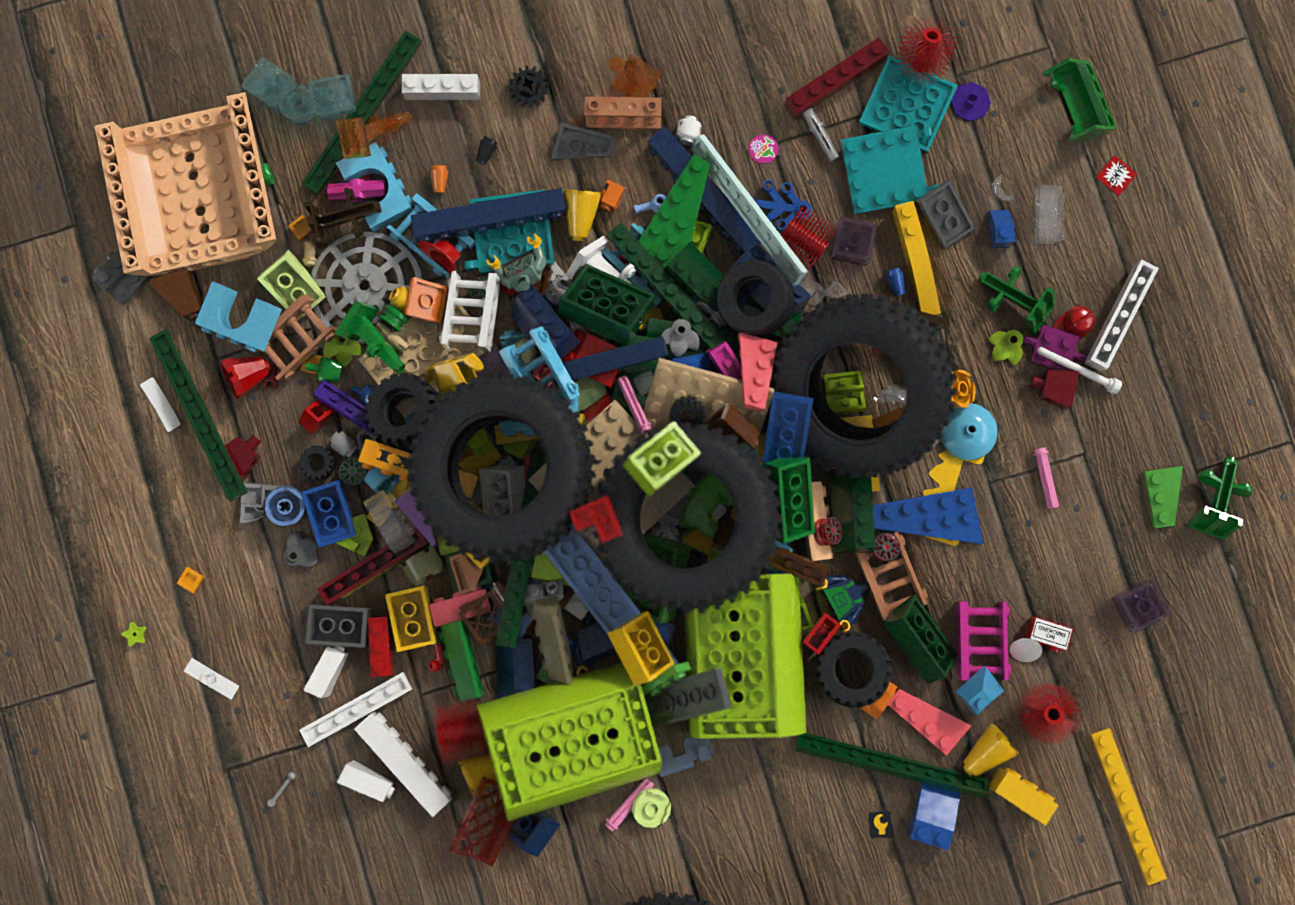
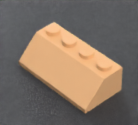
(815, 551)

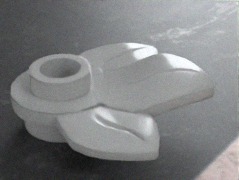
(680, 340)

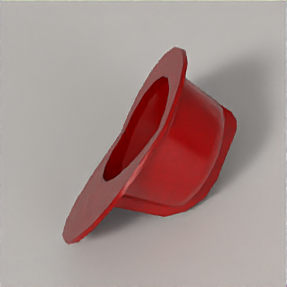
(442, 253)
(1076, 321)

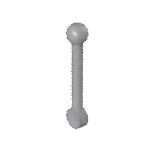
(271, 802)

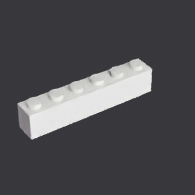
(1121, 315)
(403, 763)

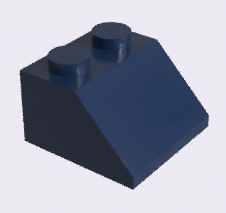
(533, 831)

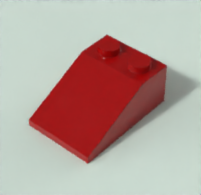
(589, 346)

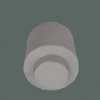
(343, 444)

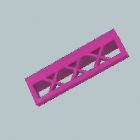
(725, 360)

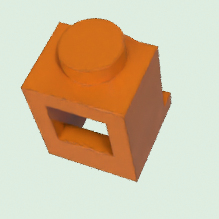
(611, 196)

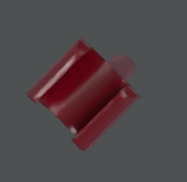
(272, 378)

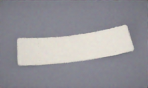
(160, 404)

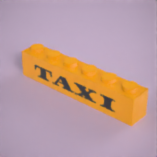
(394, 461)

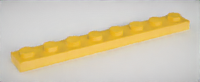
(1128, 806)

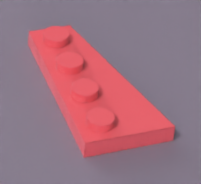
(756, 369)
(934, 724)

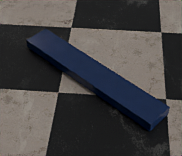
(616, 359)

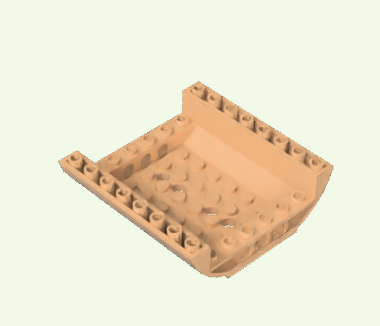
(158, 203)

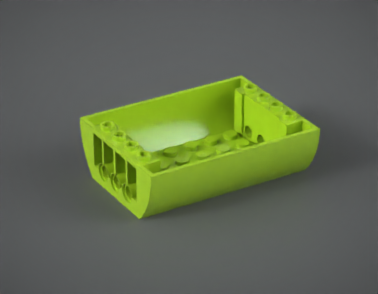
(765, 655)
(566, 718)

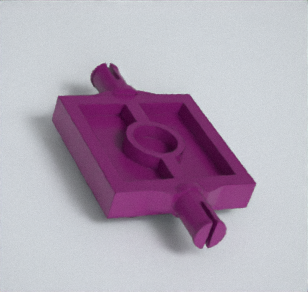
(1056, 342)

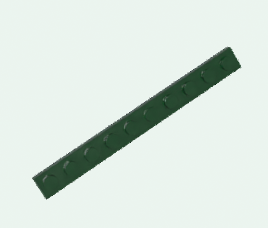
(365, 108)
(667, 288)
(198, 415)
(518, 572)
(892, 765)

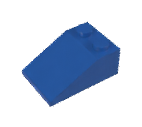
(329, 513)
(934, 816)

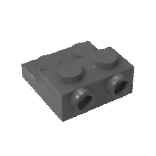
(115, 281)

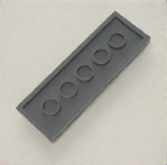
(689, 698)

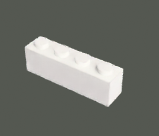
(441, 86)

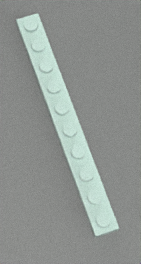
(750, 211)

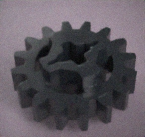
(535, 82)

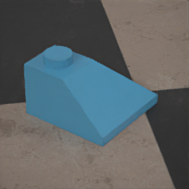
(980, 691)

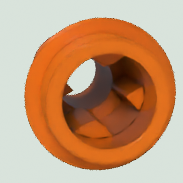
(439, 178)

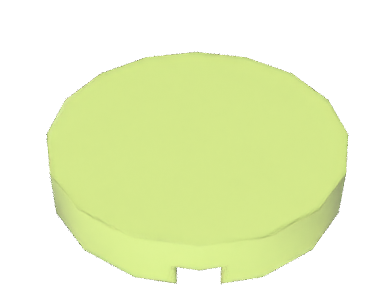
(651, 807)

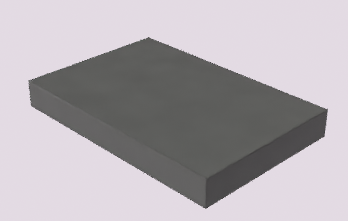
(945, 214)

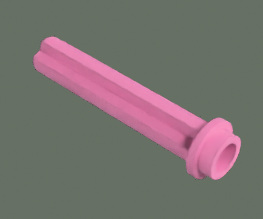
(633, 403)
(1046, 477)
(626, 807)

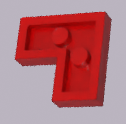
(599, 514)

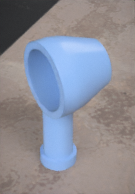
(650, 205)

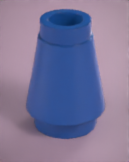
(895, 281)

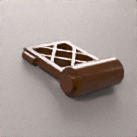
(497, 595)

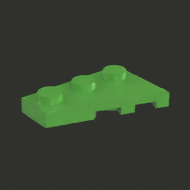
(1163, 494)

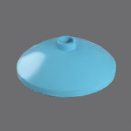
(963, 443)

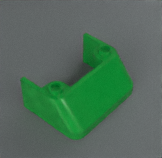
(1083, 98)

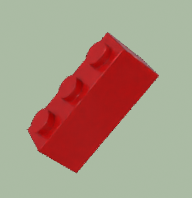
(381, 646)

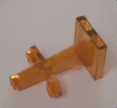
(635, 76)
(355, 134)

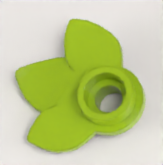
(1004, 348)
(342, 350)

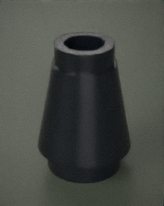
(485, 150)

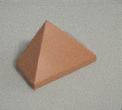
(465, 573)

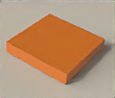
(426, 300)

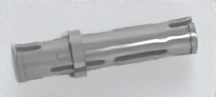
(810, 117)

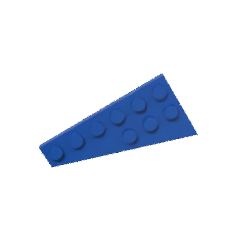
(938, 515)

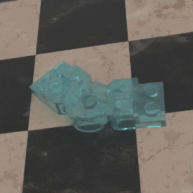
(279, 91)

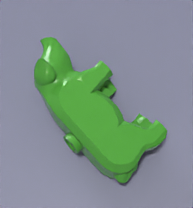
(702, 503)

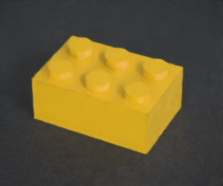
(411, 618)
(641, 648)
(1023, 794)

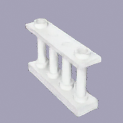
(486, 322)

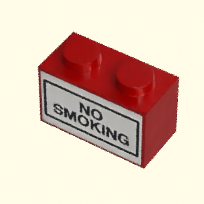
(1049, 634)

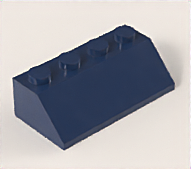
(760, 292)
(534, 311)
(515, 668)

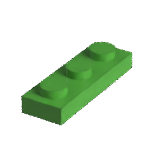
(666, 679)

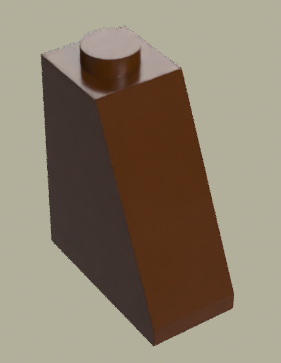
(180, 292)
(734, 423)

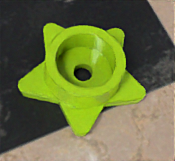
(139, 634)

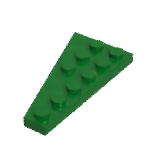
(677, 216)

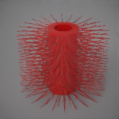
(926, 50)
(806, 239)
(1056, 713)
(459, 732)

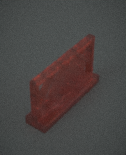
(499, 826)

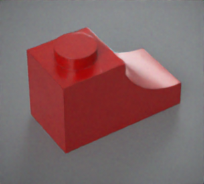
(315, 416)

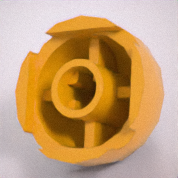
(965, 389)

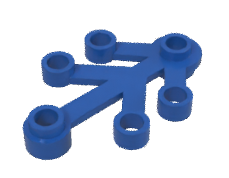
(779, 205)

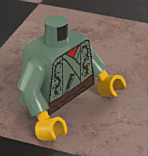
(522, 270)

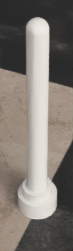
(1112, 384)

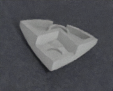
(253, 503)

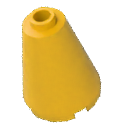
(580, 212)
(989, 751)
(475, 769)

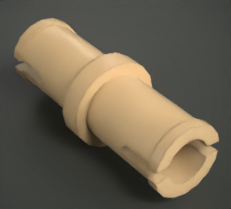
(392, 337)

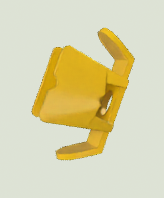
(450, 375)

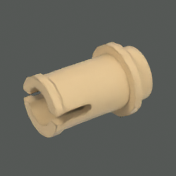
(309, 254)

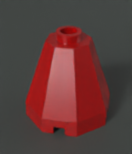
(244, 373)

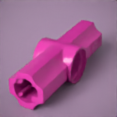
(361, 188)

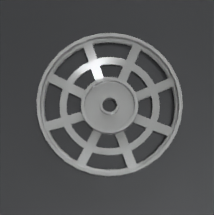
(361, 272)

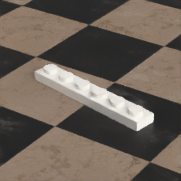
(355, 709)

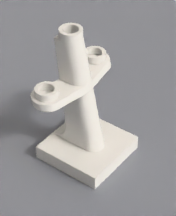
(593, 256)

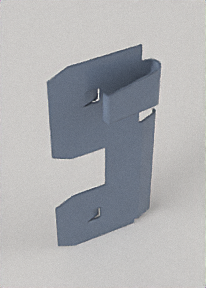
(694, 748)

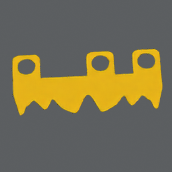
(946, 476)

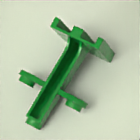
(1038, 308)
(358, 325)
(1215, 520)

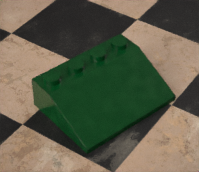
(605, 304)

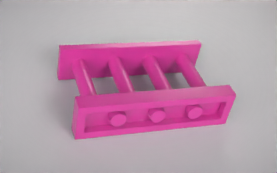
(965, 650)

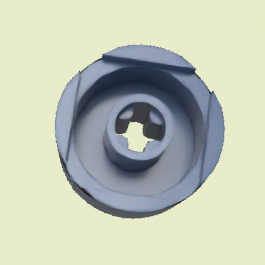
(286, 516)

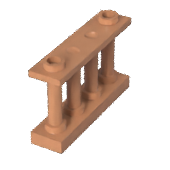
(623, 113)
(289, 318)
(878, 591)

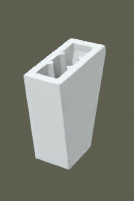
(327, 671)
(366, 781)

